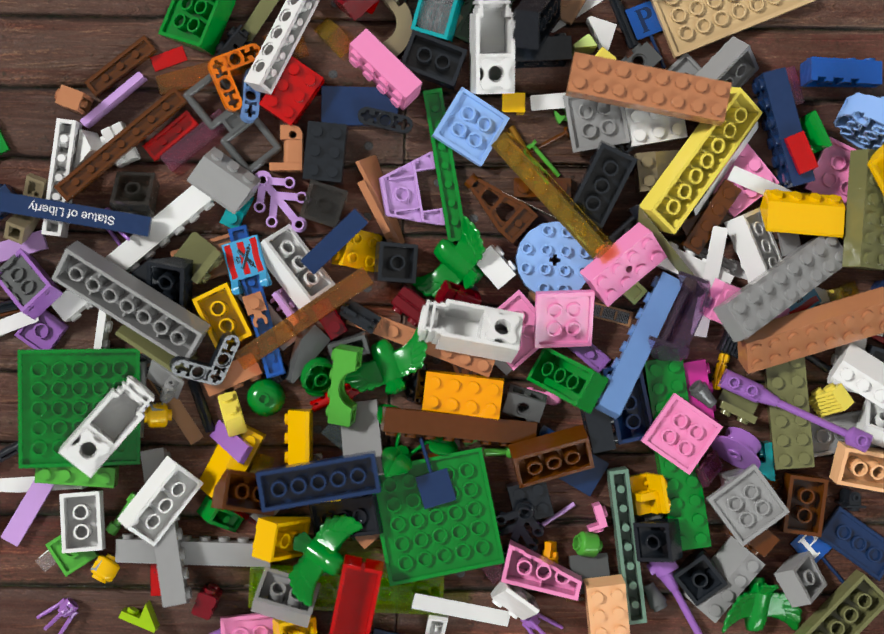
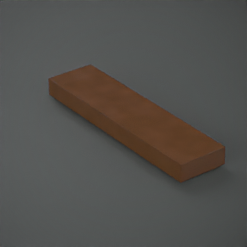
(120, 66)

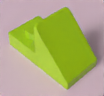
(145, 620)

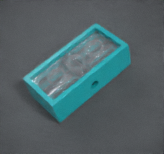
(437, 17)

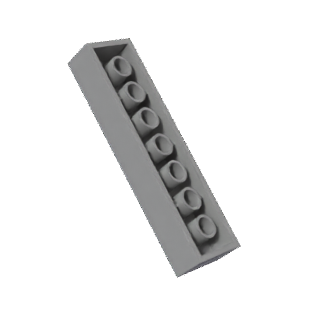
(780, 286)
(130, 301)

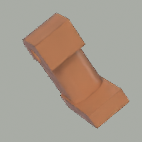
(292, 150)

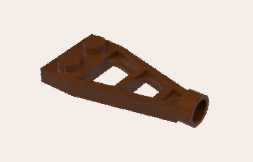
(518, 221)

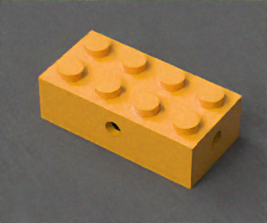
(463, 394)

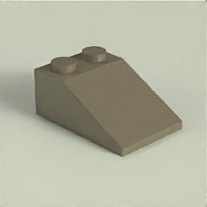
(650, 168)

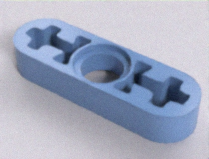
(246, 102)

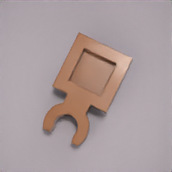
(255, 306)

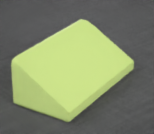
(584, 45)

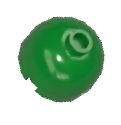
(316, 376)
(266, 397)

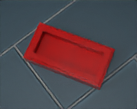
(801, 152)

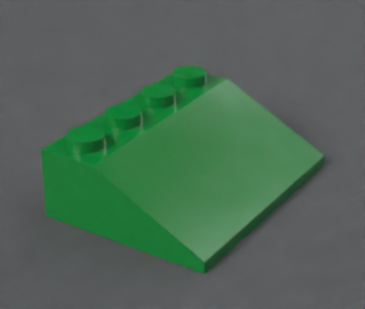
(197, 23)

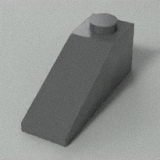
(306, 347)

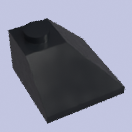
(699, 577)

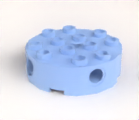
(862, 121)
(540, 246)

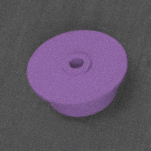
(738, 447)

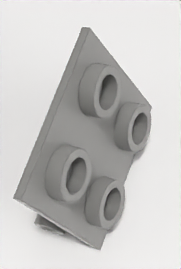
(170, 383)

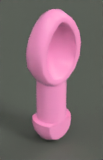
(551, 398)

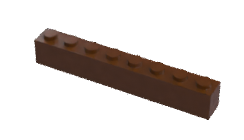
(452, 426)

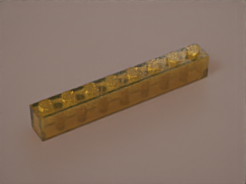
(552, 195)

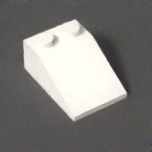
(515, 599)

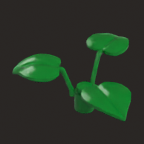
(397, 459)

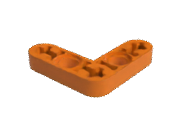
(226, 67)

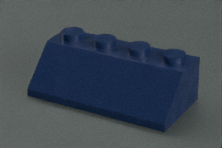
(636, 415)

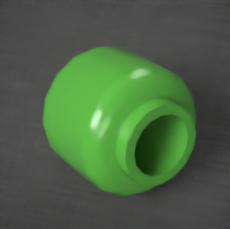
(587, 544)

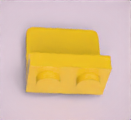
(358, 251)
(654, 482)

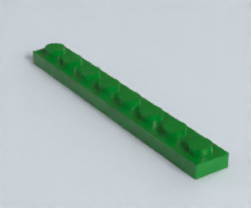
(444, 167)

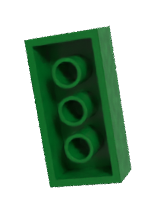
(567, 379)

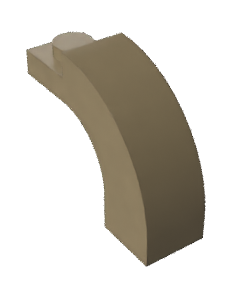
(398, 41)
(20, 227)

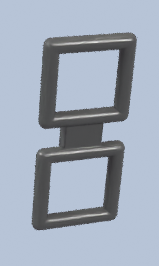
(233, 124)

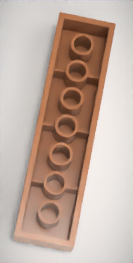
(648, 89)
(814, 331)

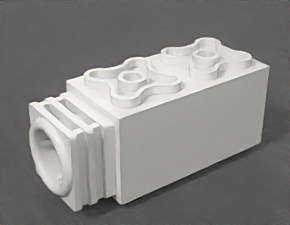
(492, 47)
(471, 329)
(107, 426)

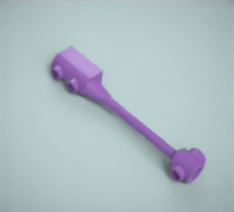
(757, 393)
(664, 571)

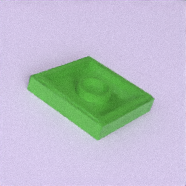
(69, 561)

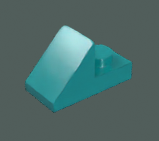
(234, 220)
(767, 460)

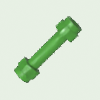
(114, 526)

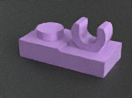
(284, 301)

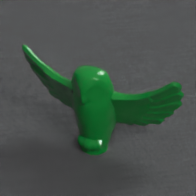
(457, 262)
(389, 366)
(320, 555)
(759, 604)

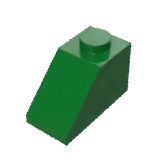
(222, 518)

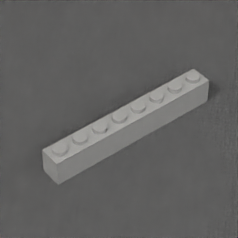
(168, 550)
(198, 551)

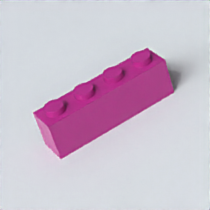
(695, 371)

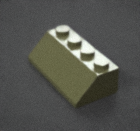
(148, 348)

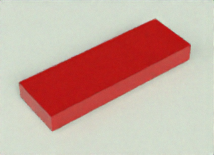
(170, 135)

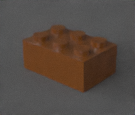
(806, 501)

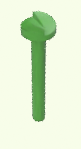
(532, 145)

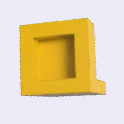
(513, 103)
(646, 502)

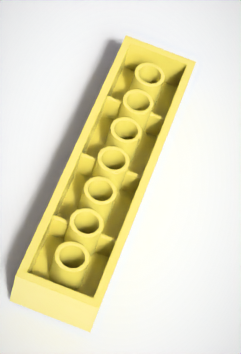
(699, 164)

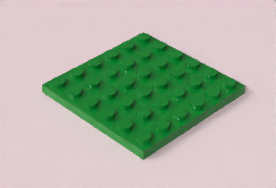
(60, 391)
(444, 537)

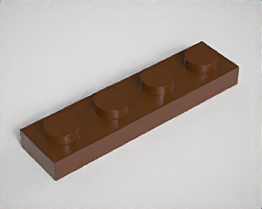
(711, 216)

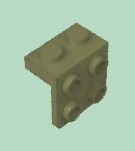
(204, 257)
(738, 406)

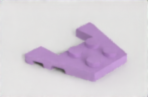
(402, 193)

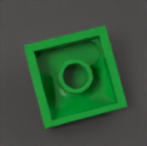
(815, 132)

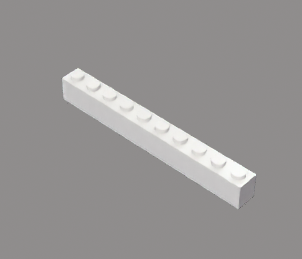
(132, 252)

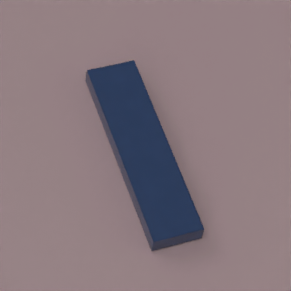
(334, 240)

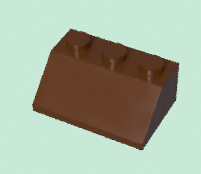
(238, 493)

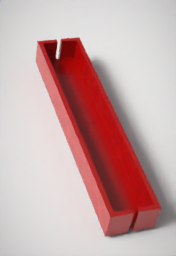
(356, 596)

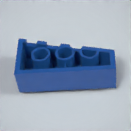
(840, 72)

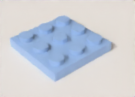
(470, 126)

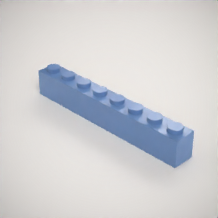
(637, 348)

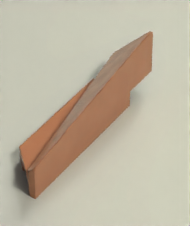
(370, 187)

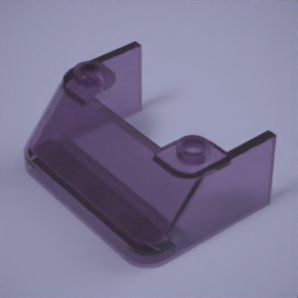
(683, 319)

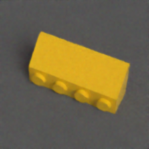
(803, 213)
(299, 436)
(223, 460)

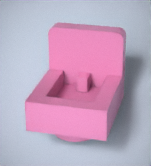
(600, 514)

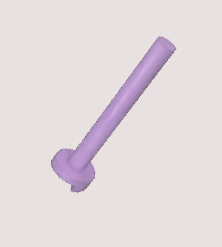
(558, 514)

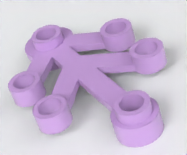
(277, 199)

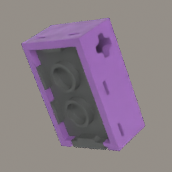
(28, 284)

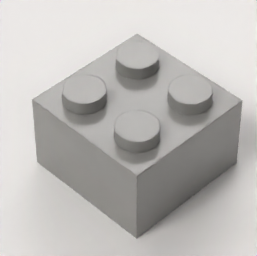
(800, 579)

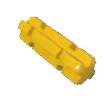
(719, 369)

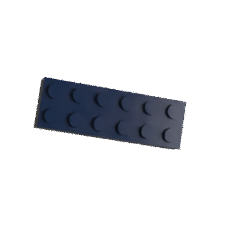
(780, 122)
(318, 481)

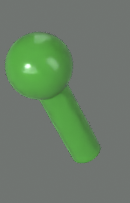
(497, 452)

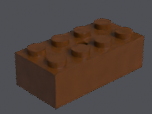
(551, 456)

